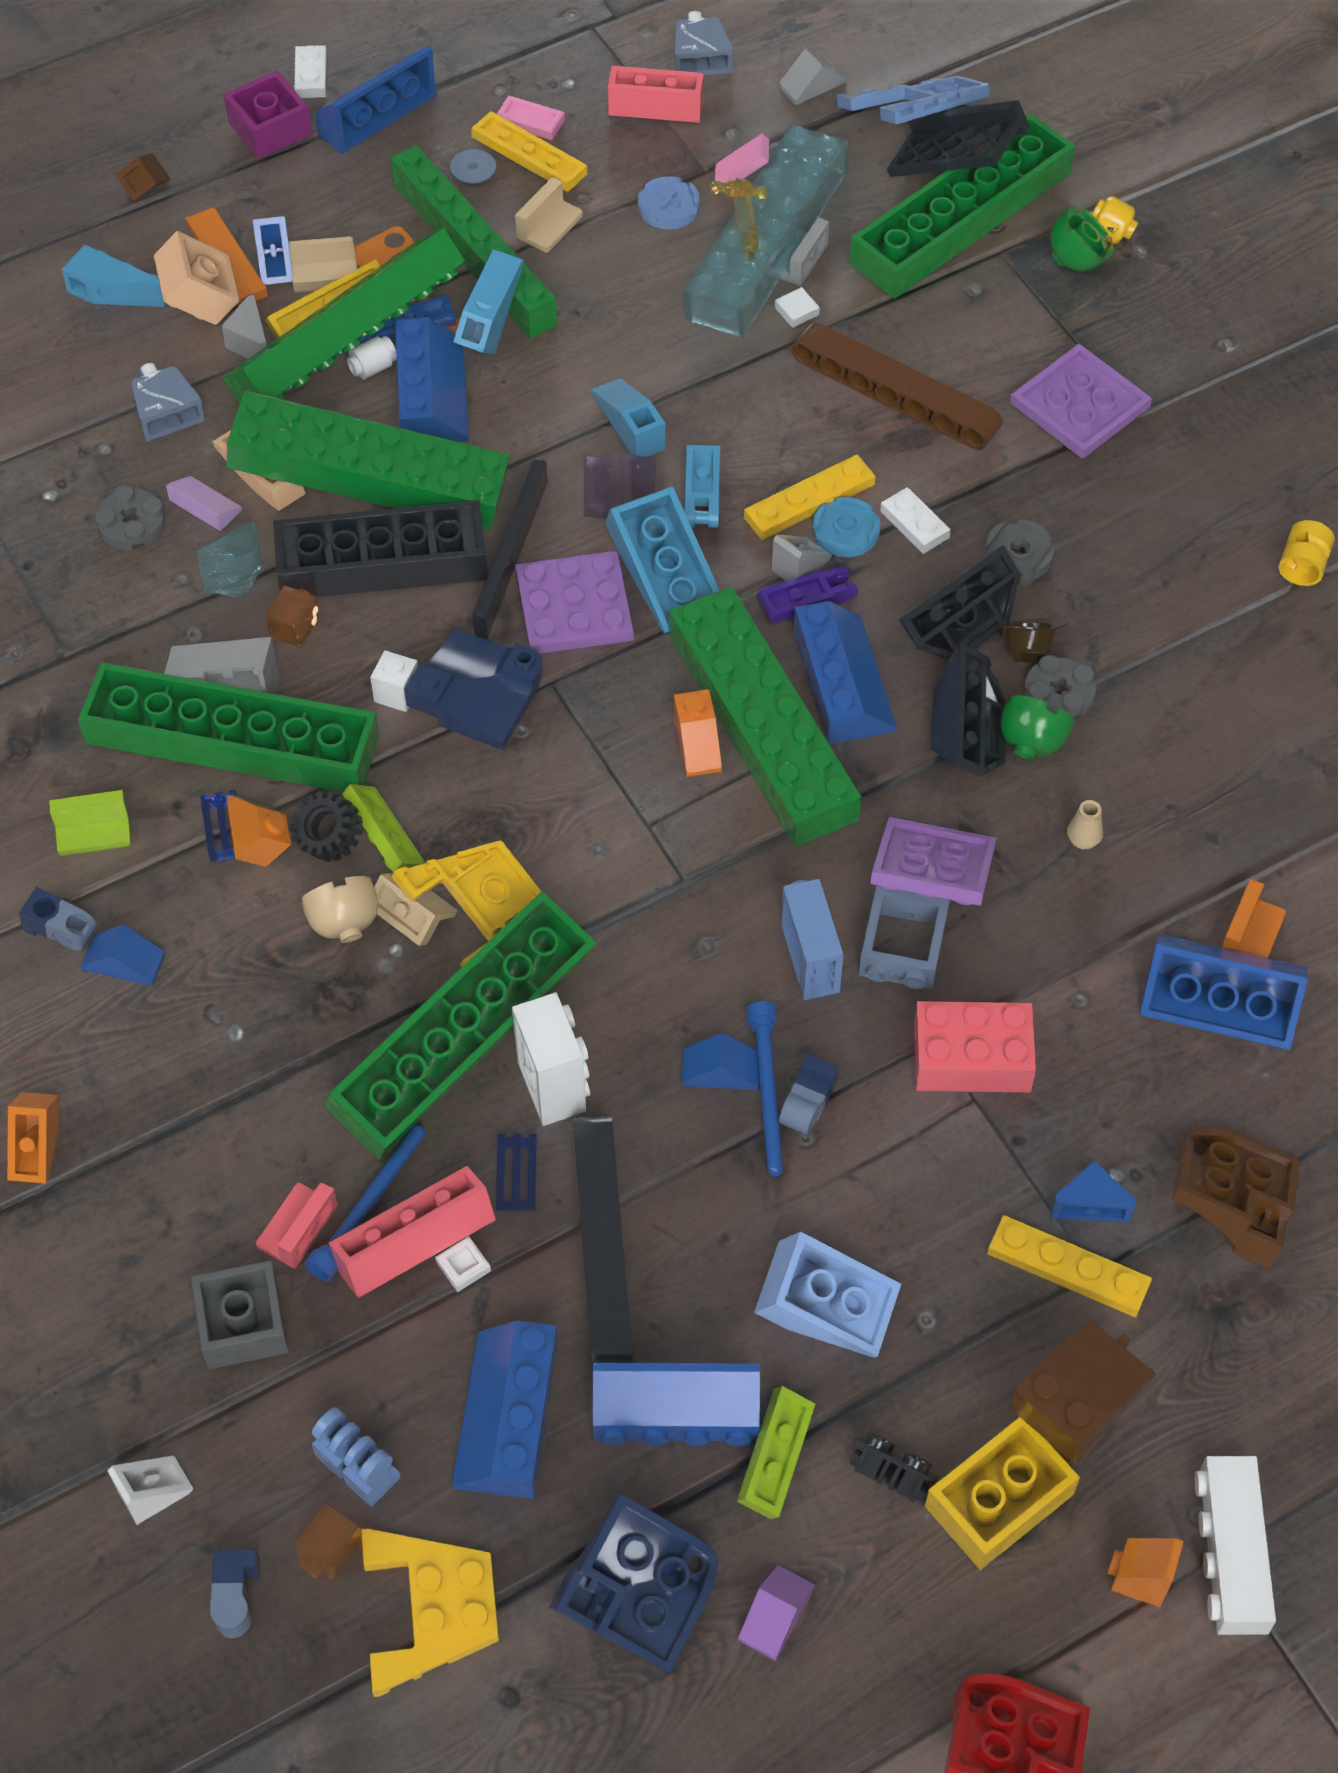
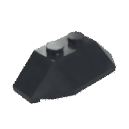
(965, 606)
(968, 713)

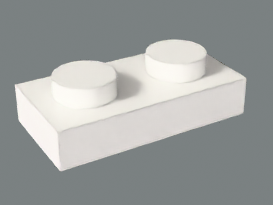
(311, 71)
(915, 520)

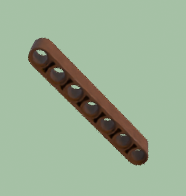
(897, 386)

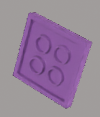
(1080, 401)
(574, 602)
(933, 861)

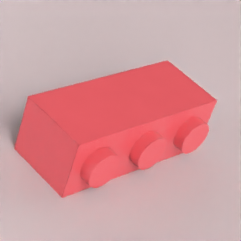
(655, 94)

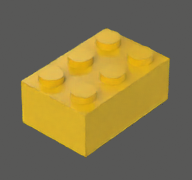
(1001, 1492)

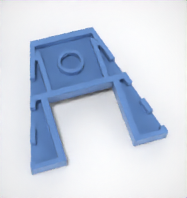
(923, 99)

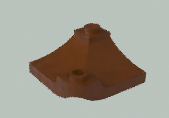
(1238, 1188)

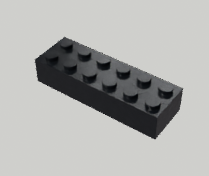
(381, 549)

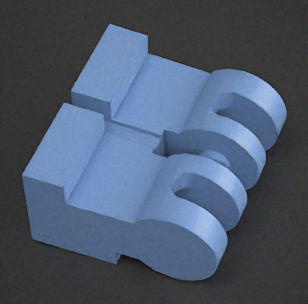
(352, 1457)

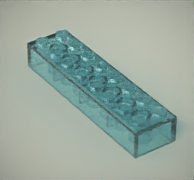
(800, 182)

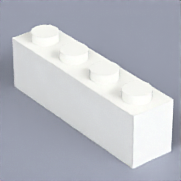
(1236, 1545)

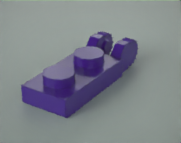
(817, 587)

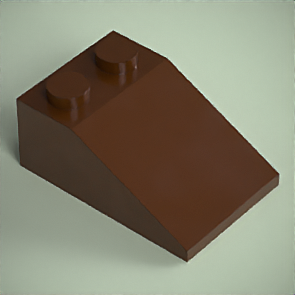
(1080, 1390)

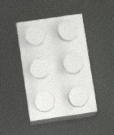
(551, 1058)

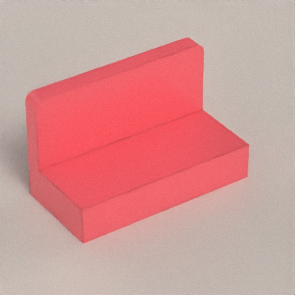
(298, 1223)

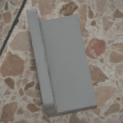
(807, 253)

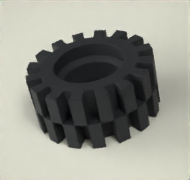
(309, 821)

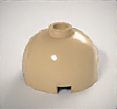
(341, 909)

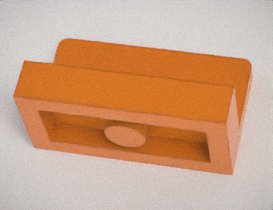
(1254, 923)

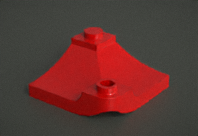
(1014, 1728)

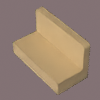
(546, 217)
(321, 261)
(413, 919)

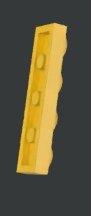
(528, 150)
(291, 315)
(806, 497)
(1069, 1266)

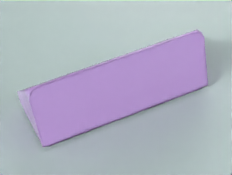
(203, 502)

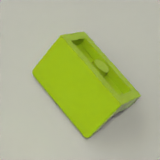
(91, 822)

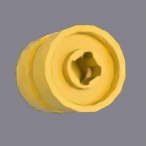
(1306, 553)

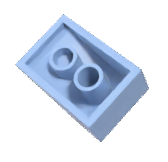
(827, 1295)

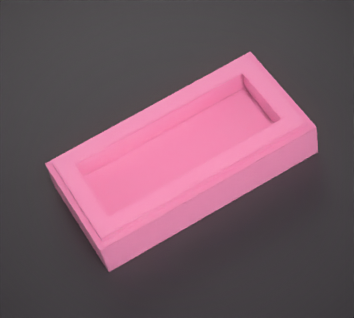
(532, 117)
(743, 160)

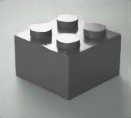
(239, 1315)

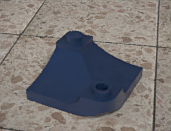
(477, 687)
(637, 1583)

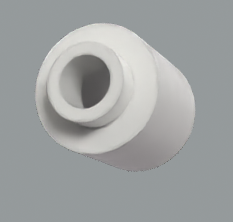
(371, 357)

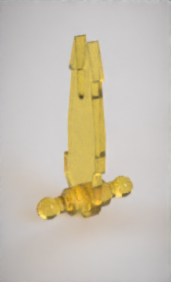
(742, 191)

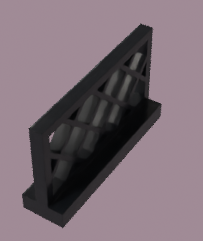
(963, 125)

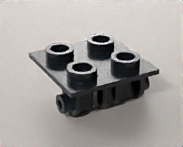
(876, 1450)

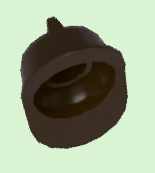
(1031, 637)

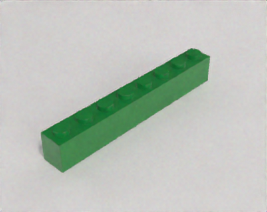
(446, 208)

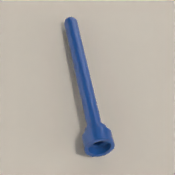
(762, 1018)
(321, 1260)

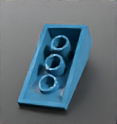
(661, 553)

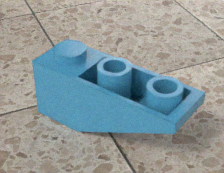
(109, 281)
(489, 303)
(632, 417)

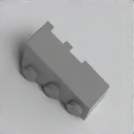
(233, 663)

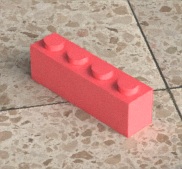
(412, 1231)

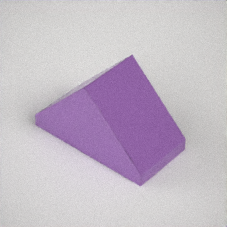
(775, 1612)

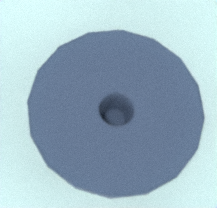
(473, 166)

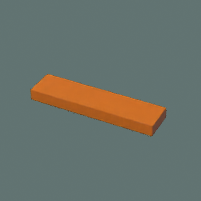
(211, 230)

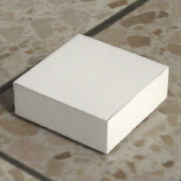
(797, 307)
(463, 1263)

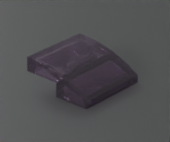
(616, 482)

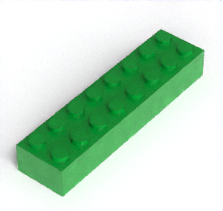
(958, 210)
(347, 318)
(361, 457)
(764, 717)
(229, 728)
(458, 1025)

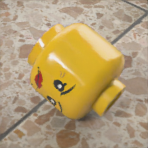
(1116, 218)

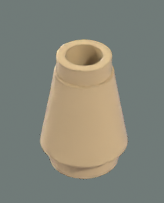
(1086, 826)

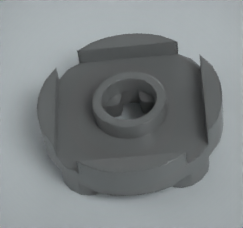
(130, 502)
(1028, 535)
(1063, 672)

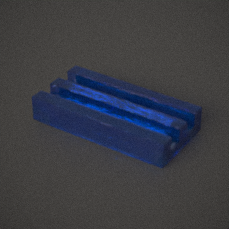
(219, 802)
(516, 1143)

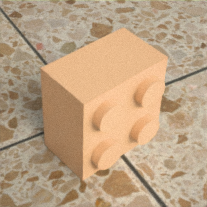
(196, 278)

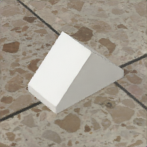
(150, 1485)

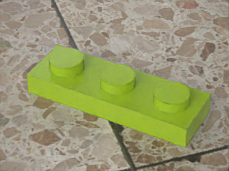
(383, 827)
(776, 1452)

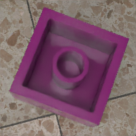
(268, 114)

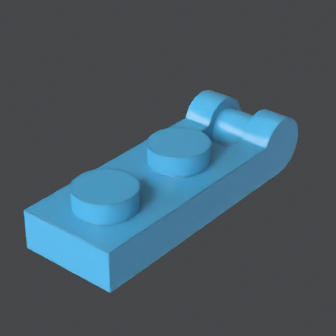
(702, 484)

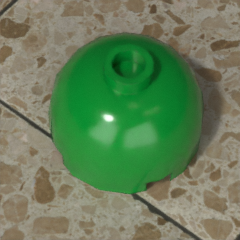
(1079, 241)
(1033, 727)

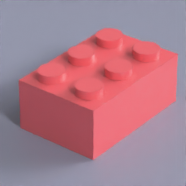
(974, 1047)

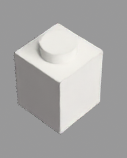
(391, 679)

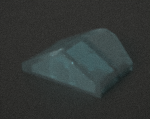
(231, 562)

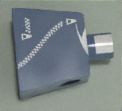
(702, 46)
(165, 401)

